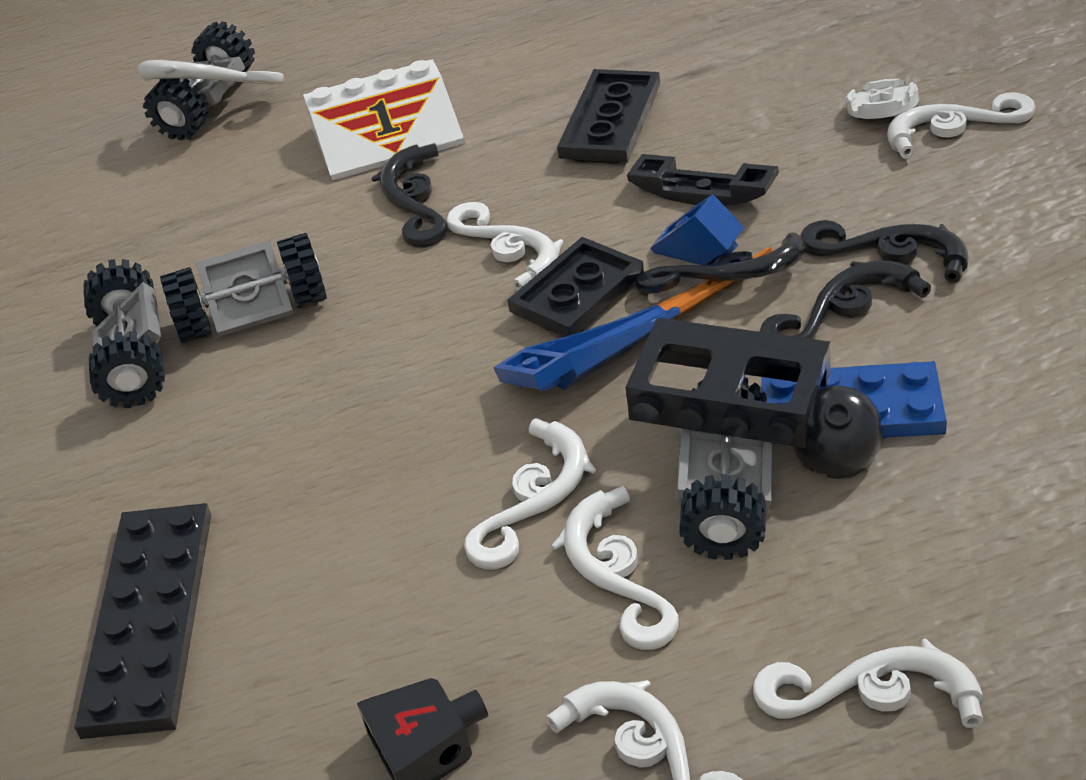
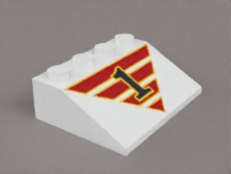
(379, 115)

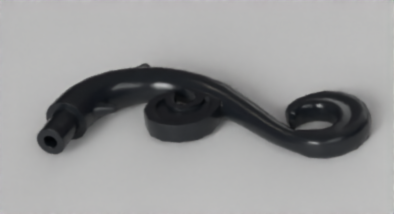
(415, 189)
(894, 243)
(728, 267)
(860, 296)

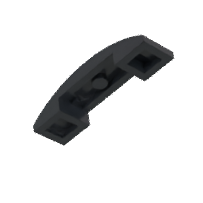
(662, 178)

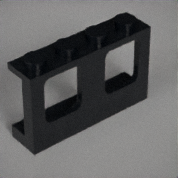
(729, 357)

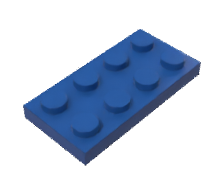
(902, 392)

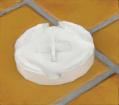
(882, 99)

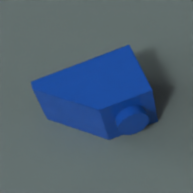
(700, 234)

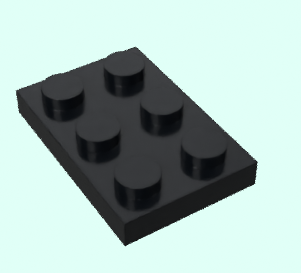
(575, 287)

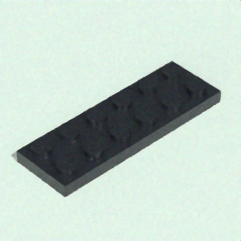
(145, 623)

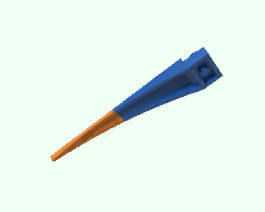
(577, 355)

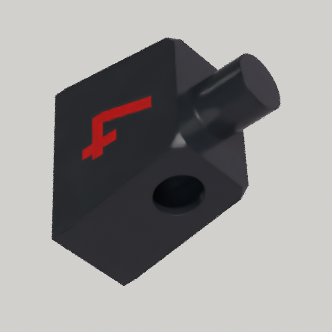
(420, 729)

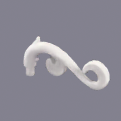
(168, 69)
(950, 119)
(507, 241)
(533, 498)
(611, 573)
(879, 695)
(628, 741)

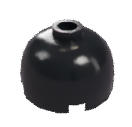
(841, 433)

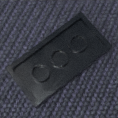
(609, 116)

